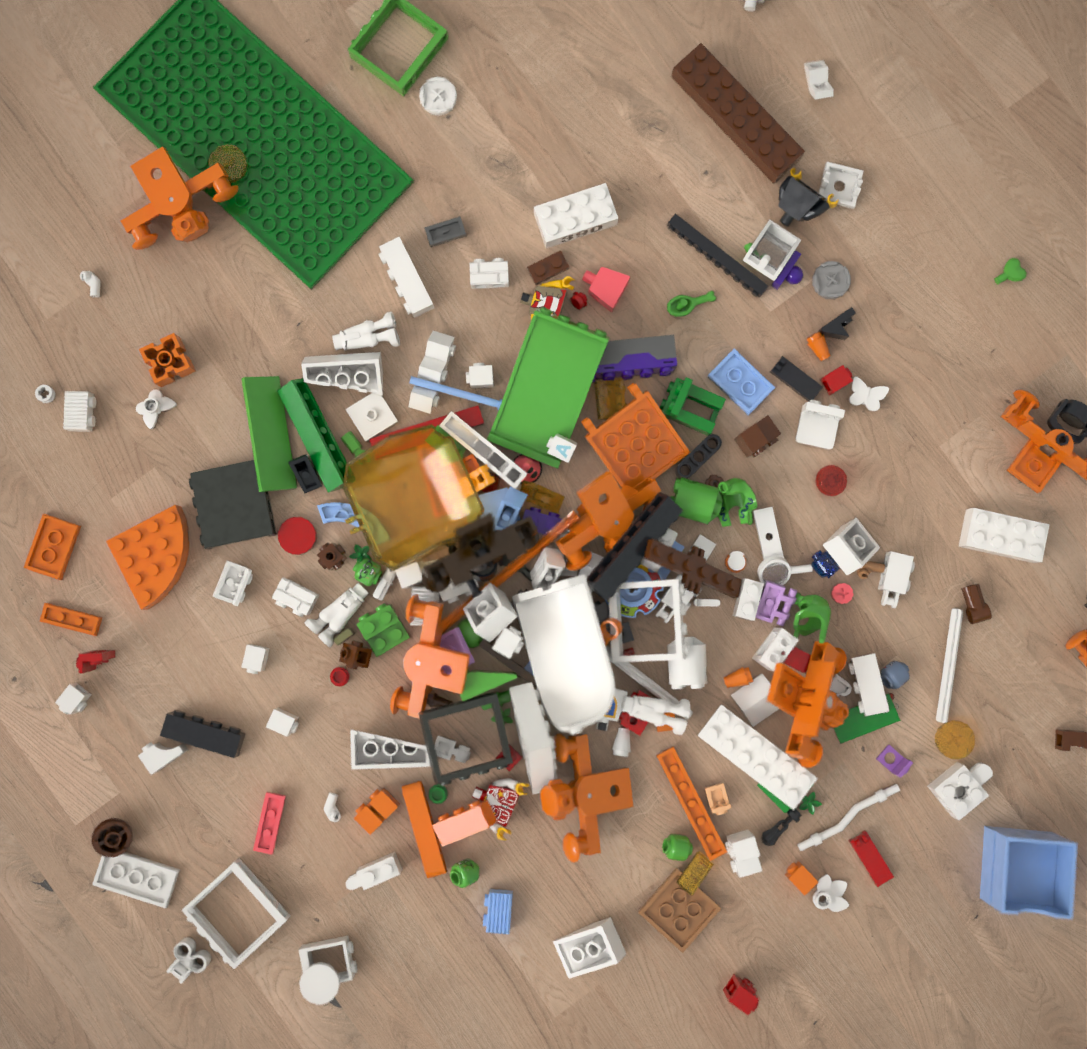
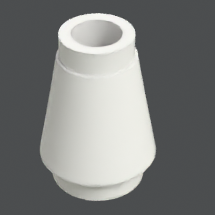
(622, 743)

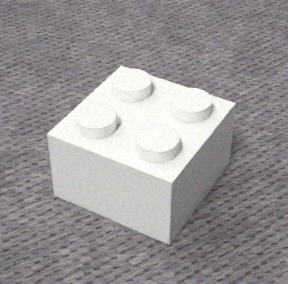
(851, 546)
(490, 612)

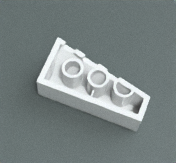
(346, 371)
(377, 751)

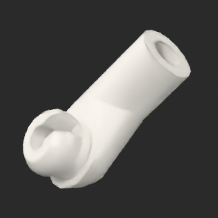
(93, 281)
(330, 808)

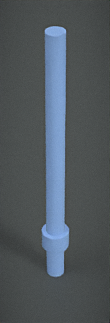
(455, 392)

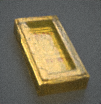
(694, 873)

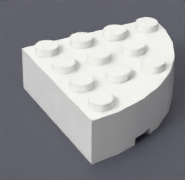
(533, 736)

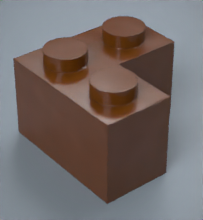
(755, 438)

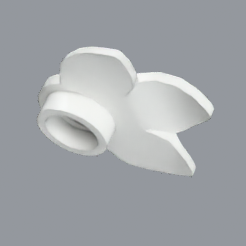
(833, 894)

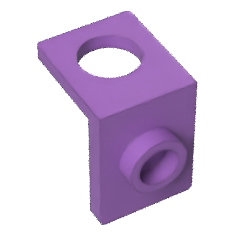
(899, 766)

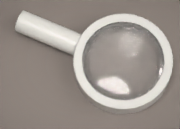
(778, 570)

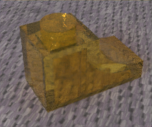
(542, 497)

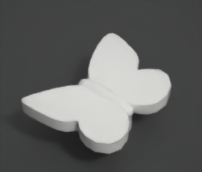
(867, 395)
(153, 406)

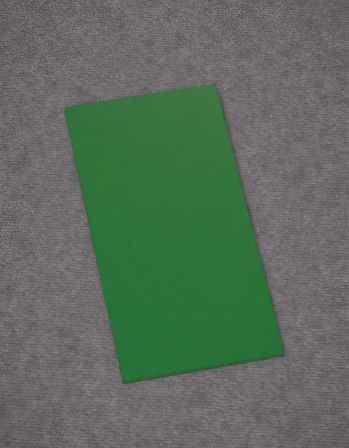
(309, 171)

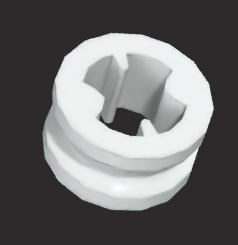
(50, 397)

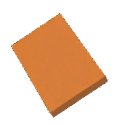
(52, 546)

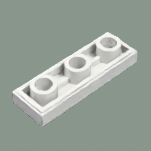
(765, 524)

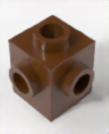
(338, 556)
(355, 655)

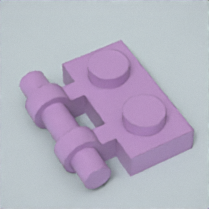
(770, 600)

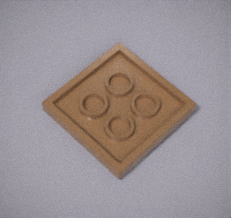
(677, 913)

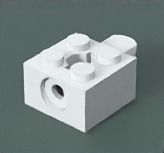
(961, 788)

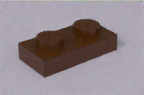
(548, 267)

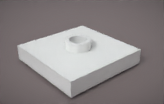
(371, 416)

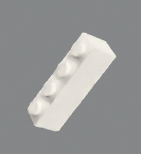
(406, 277)

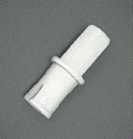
(384, 584)

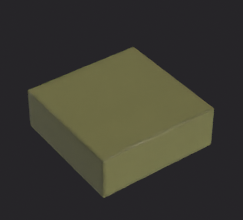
(342, 637)

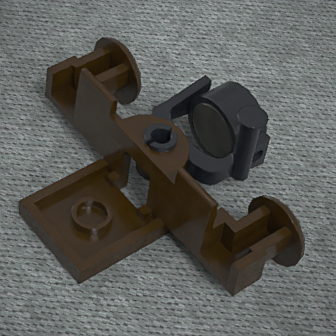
(482, 564)

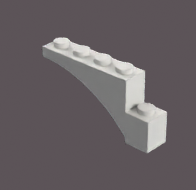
(483, 450)

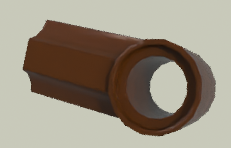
(976, 609)

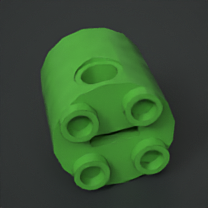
(697, 500)

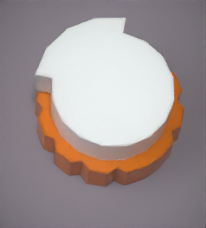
(735, 561)

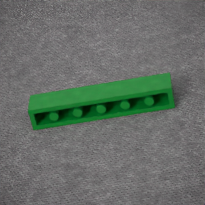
(314, 433)

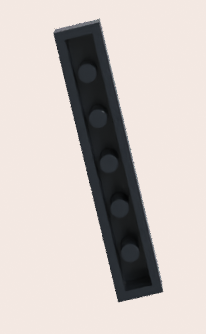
(632, 546)

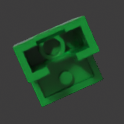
(683, 389)

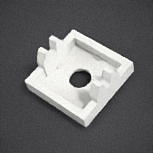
(849, 176)

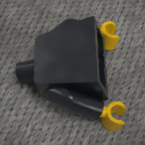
(801, 200)

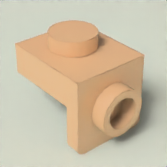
(717, 799)

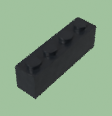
(203, 734)

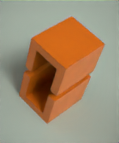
(376, 811)

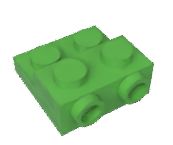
(382, 629)

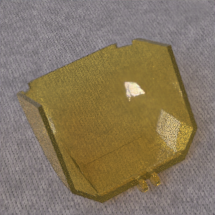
(410, 496)

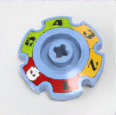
(642, 598)

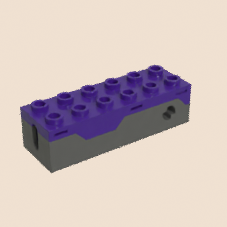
(638, 358)

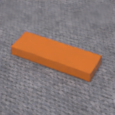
(70, 619)

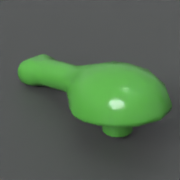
(683, 304)

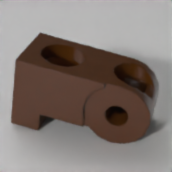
(1066, 738)

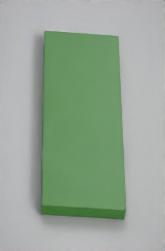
(268, 433)

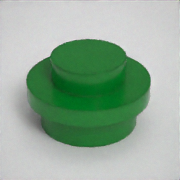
(438, 794)

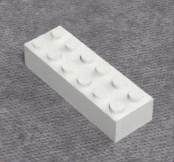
(757, 757)

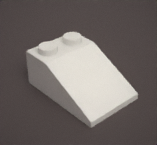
(590, 948)

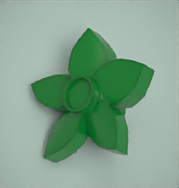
(360, 553)
(810, 803)

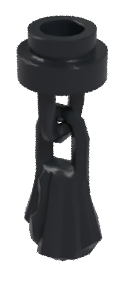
(771, 835)

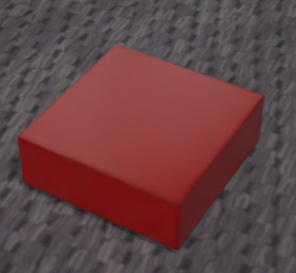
(516, 757)

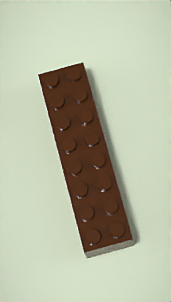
(737, 113)

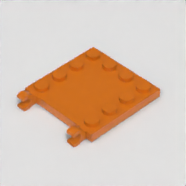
(636, 440)

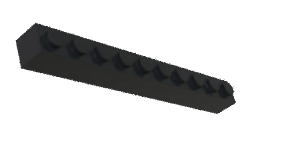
(717, 255)

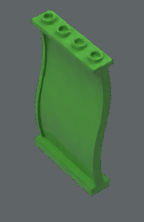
(548, 385)

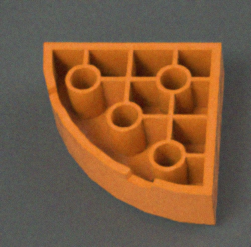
(153, 555)

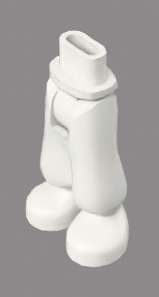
(337, 614)

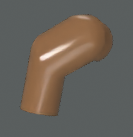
(869, 567)

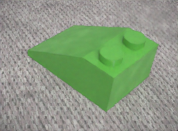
(483, 680)

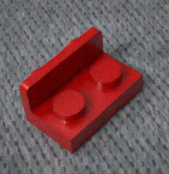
(88, 660)

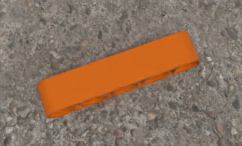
(423, 830)

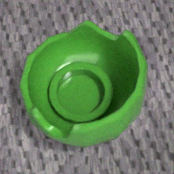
(471, 638)

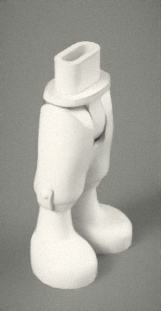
(363, 336)
(653, 711)

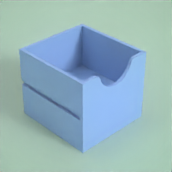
(1028, 871)

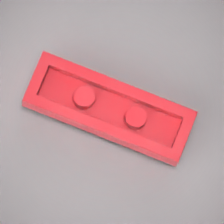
(269, 823)

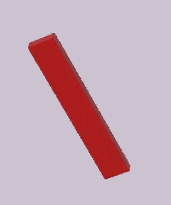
(471, 416)

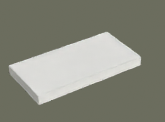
(137, 878)

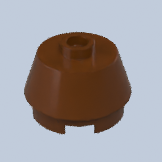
(112, 837)

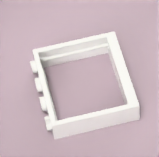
(680, 627)
(207, 930)

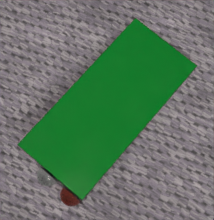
(857, 724)

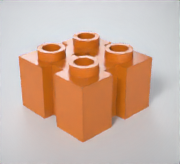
(156, 357)

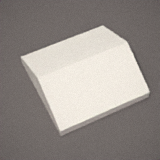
(753, 700)

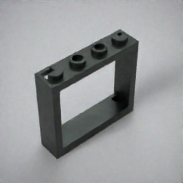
(462, 774)

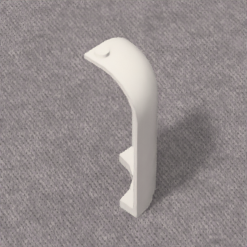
(566, 653)

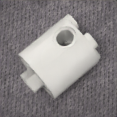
(689, 670)

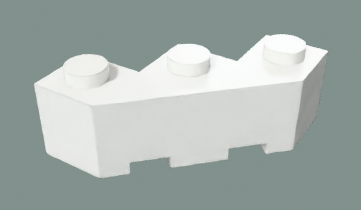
(433, 369)

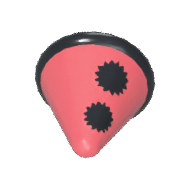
(530, 466)

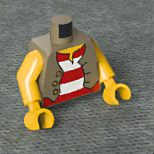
(548, 295)

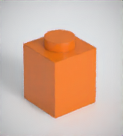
(801, 877)

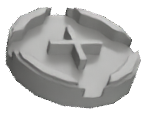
(831, 280)

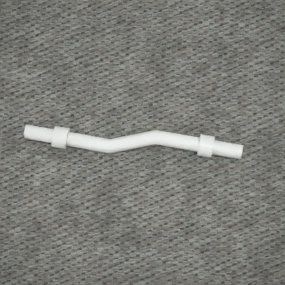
(880, 796)

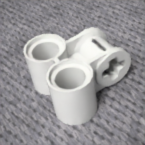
(186, 961)

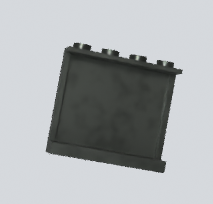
(231, 505)

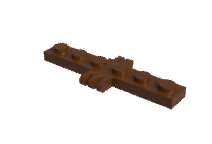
(693, 569)

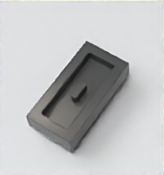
(445, 231)

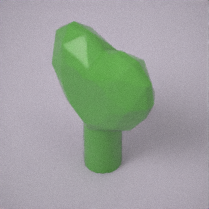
(1012, 272)

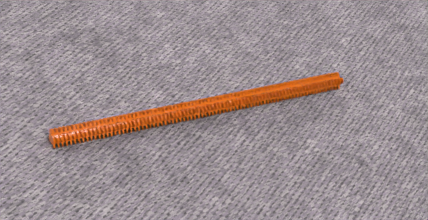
(521, 561)

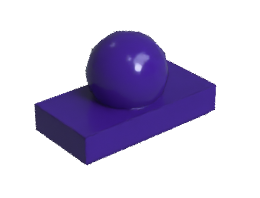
(791, 273)

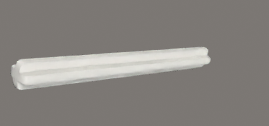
(949, 665)
(645, 681)

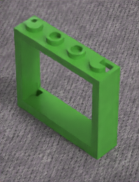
(421, 62)

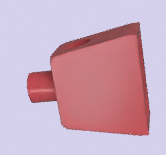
(606, 286)

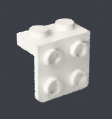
(818, 424)

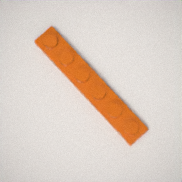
(691, 803)

